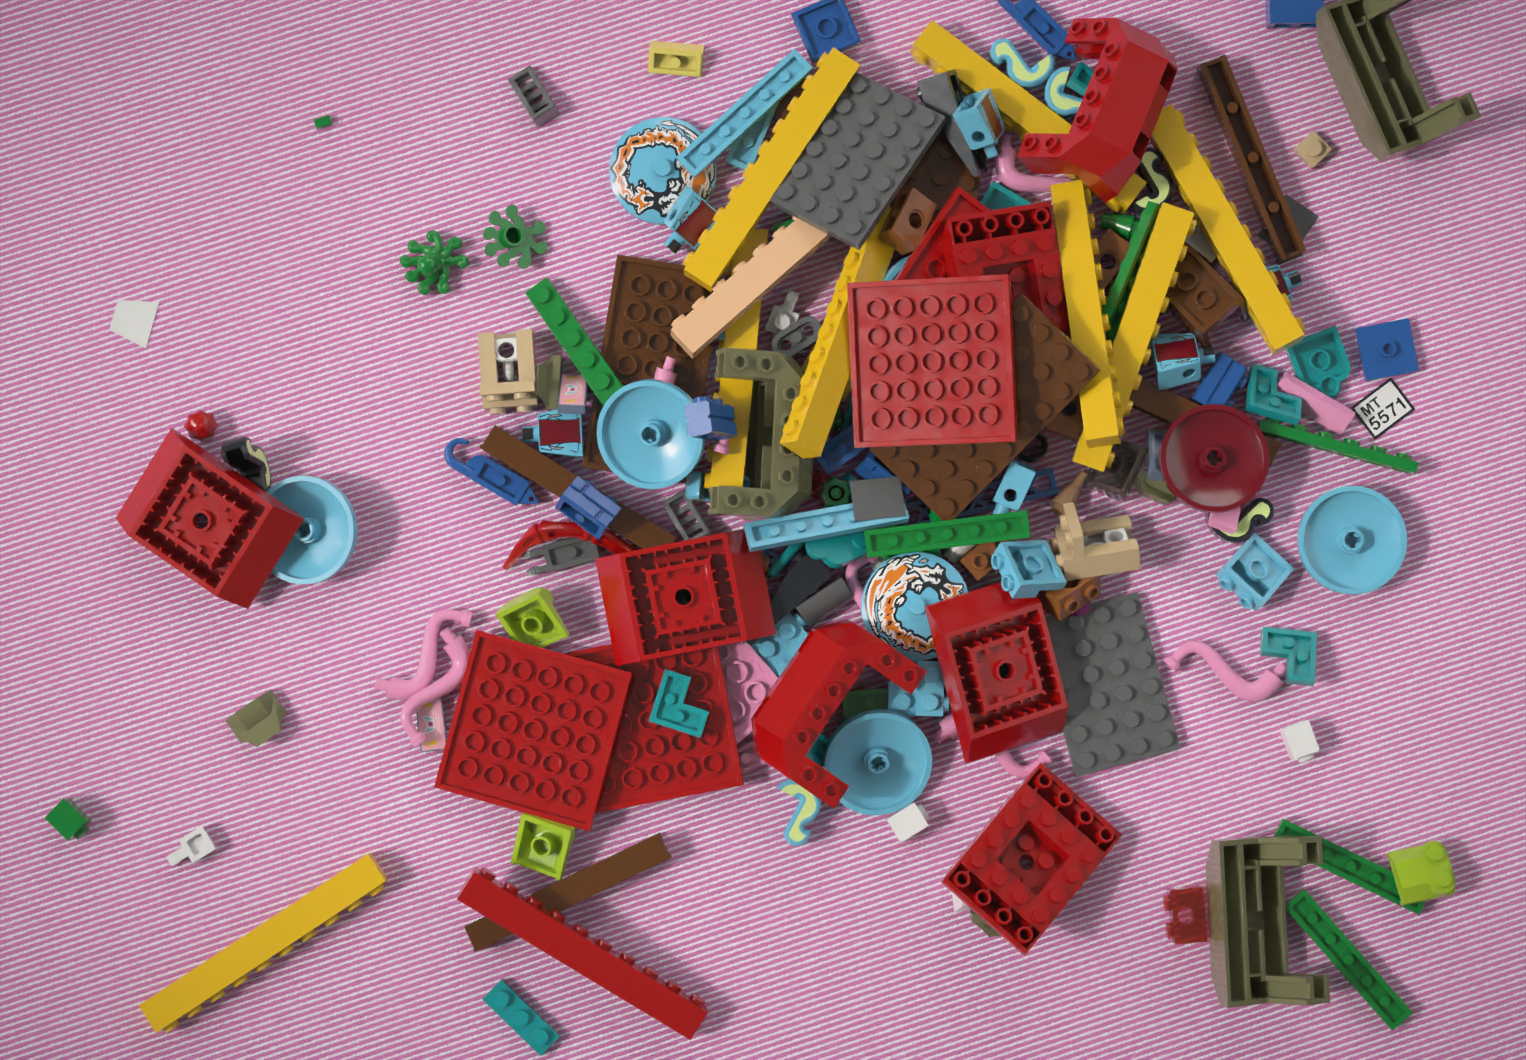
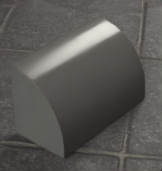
(824, 602)

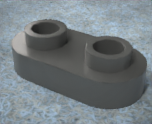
(796, 335)

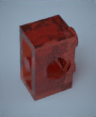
(1193, 930)

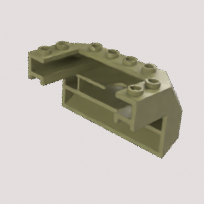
(1380, 81)
(776, 474)
(1250, 921)

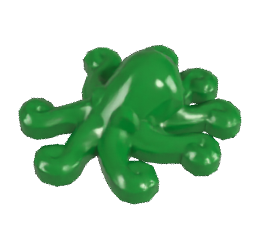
(513, 237)
(434, 262)

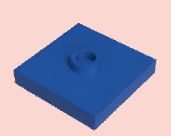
(824, 27)
(1386, 349)

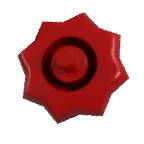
(201, 425)

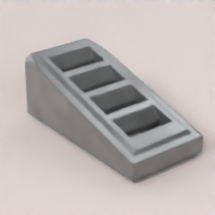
(543, 110)
(677, 499)

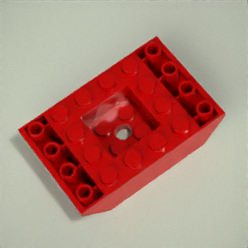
(1014, 243)
(244, 526)
(725, 606)
(972, 641)
(1055, 833)

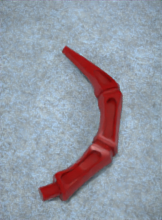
(552, 530)

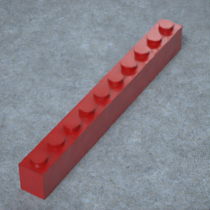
(582, 952)

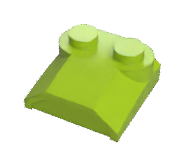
(533, 618)
(543, 845)
(1422, 873)

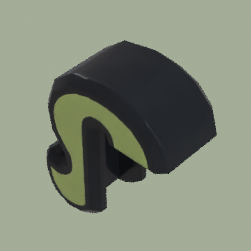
(1158, 182)
(248, 460)
(1259, 510)

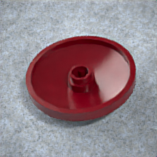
(1214, 458)

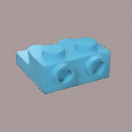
(1027, 568)
(1254, 572)
(780, 648)
(926, 699)

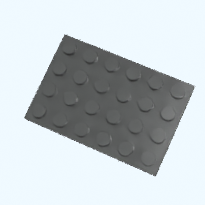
(858, 161)
(1111, 686)

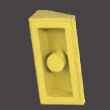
(675, 58)

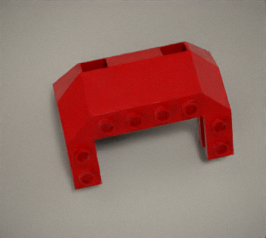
(1115, 111)
(811, 693)

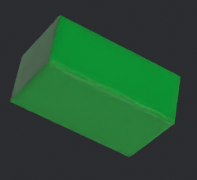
(322, 122)

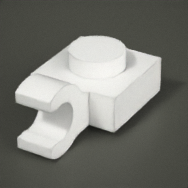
(783, 316)
(194, 845)

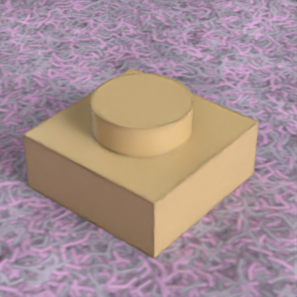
(1312, 149)

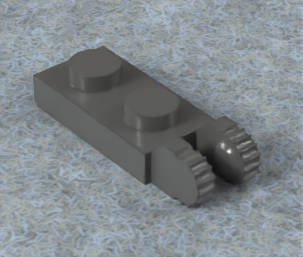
(563, 555)

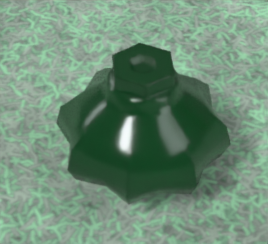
(835, 492)

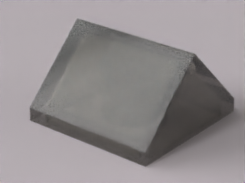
(1120, 477)

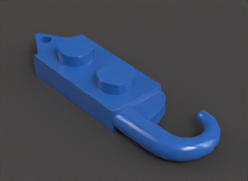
(1039, 27)
(491, 475)

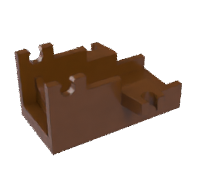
(1202, 296)

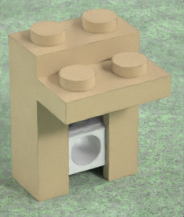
(508, 395)
(1094, 545)

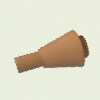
(1068, 494)

